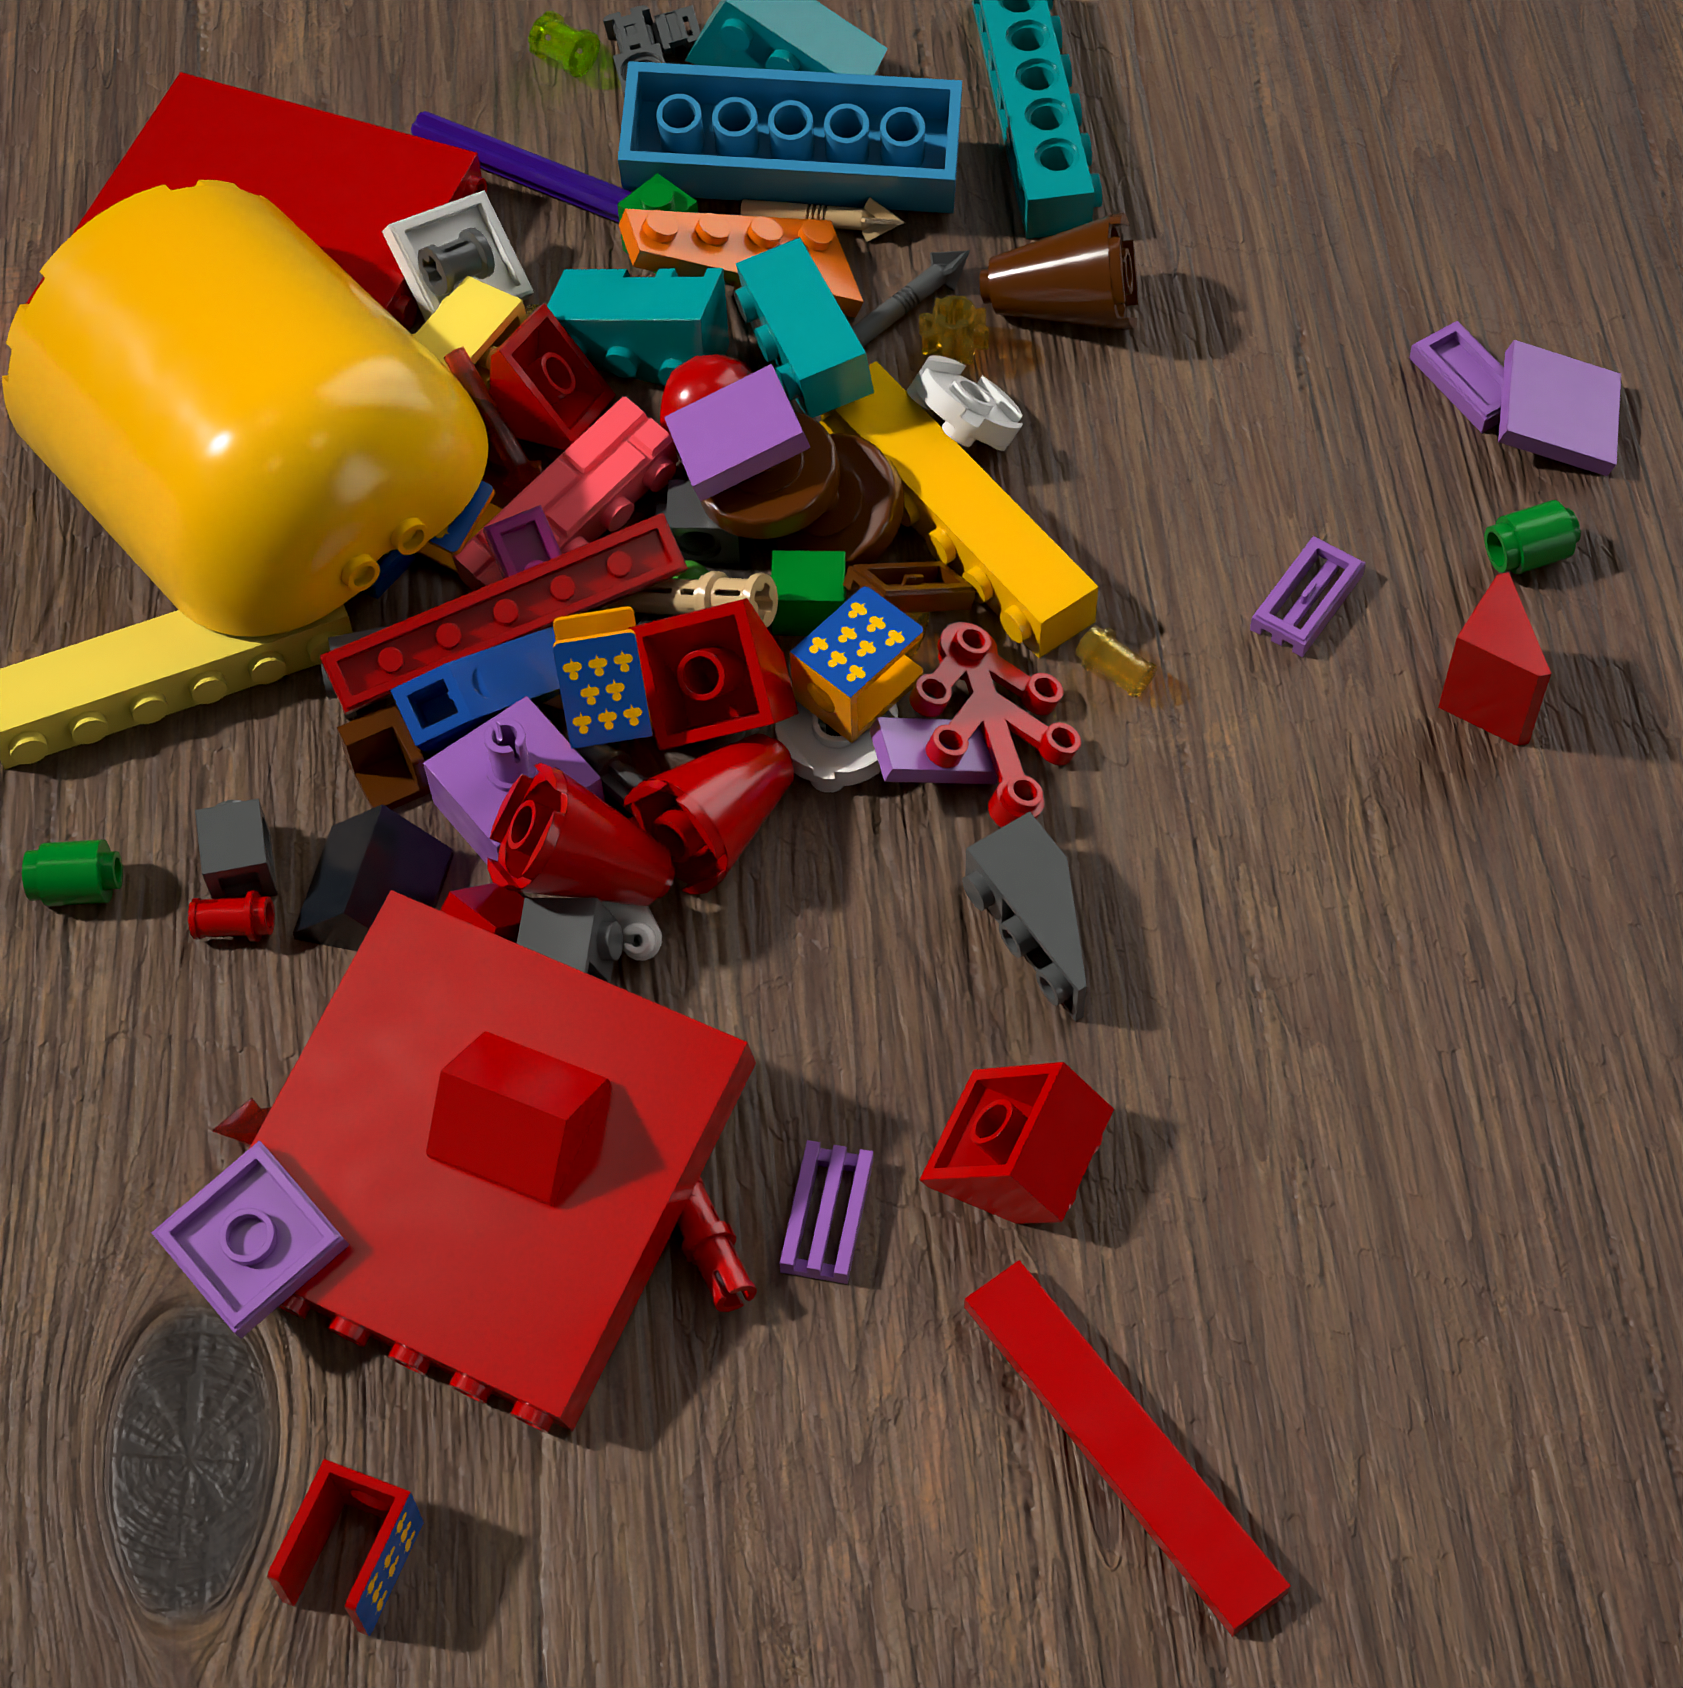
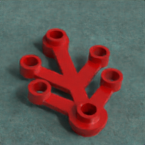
(973, 656)

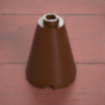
(1068, 277)

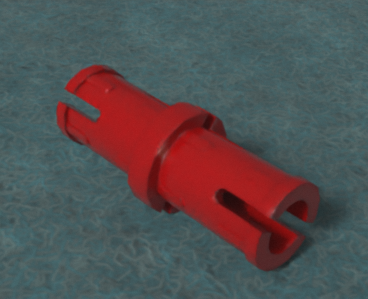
(711, 1247)

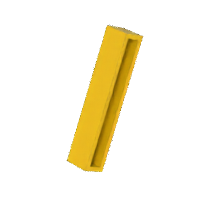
(972, 520)

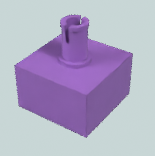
(481, 767)

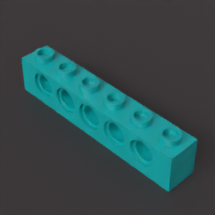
(1038, 115)

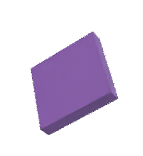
(1560, 408)
(736, 432)
(250, 1239)

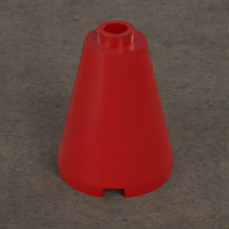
(713, 806)
(574, 845)

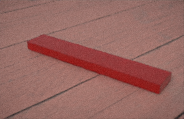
(504, 611)
(1127, 1448)

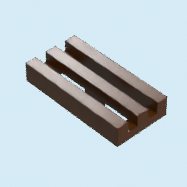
(914, 585)

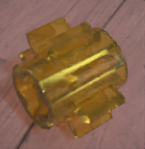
(954, 329)

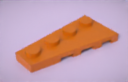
(713, 240)

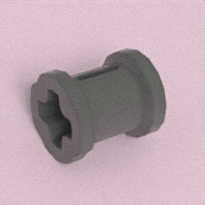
(454, 261)

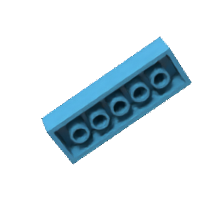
(792, 135)

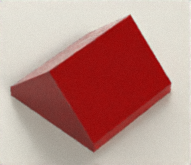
(546, 383)
(1497, 667)
(513, 1115)

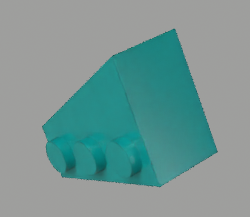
(784, 37)
(642, 323)
(802, 329)

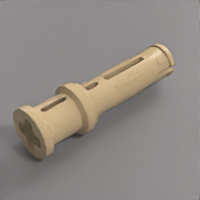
(712, 589)

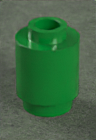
(1532, 537)
(72, 873)

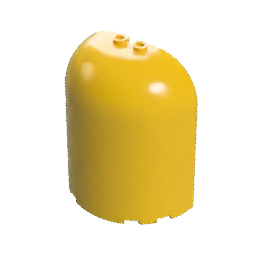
(237, 408)

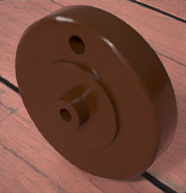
(783, 495)
(864, 510)

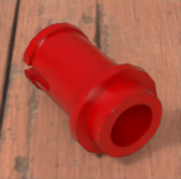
(231, 917)

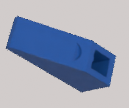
(475, 688)

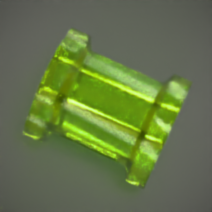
(574, 63)

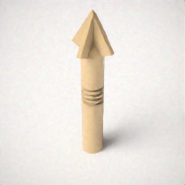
(871, 219)

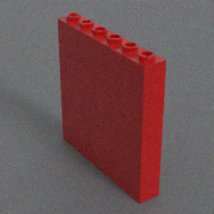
(319, 168)
(452, 1264)

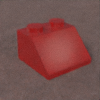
(712, 674)
(1019, 1142)

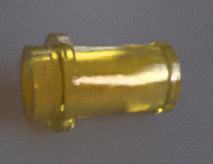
(1114, 660)

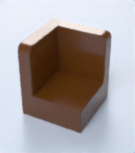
(384, 758)

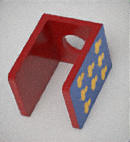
(314, 1521)

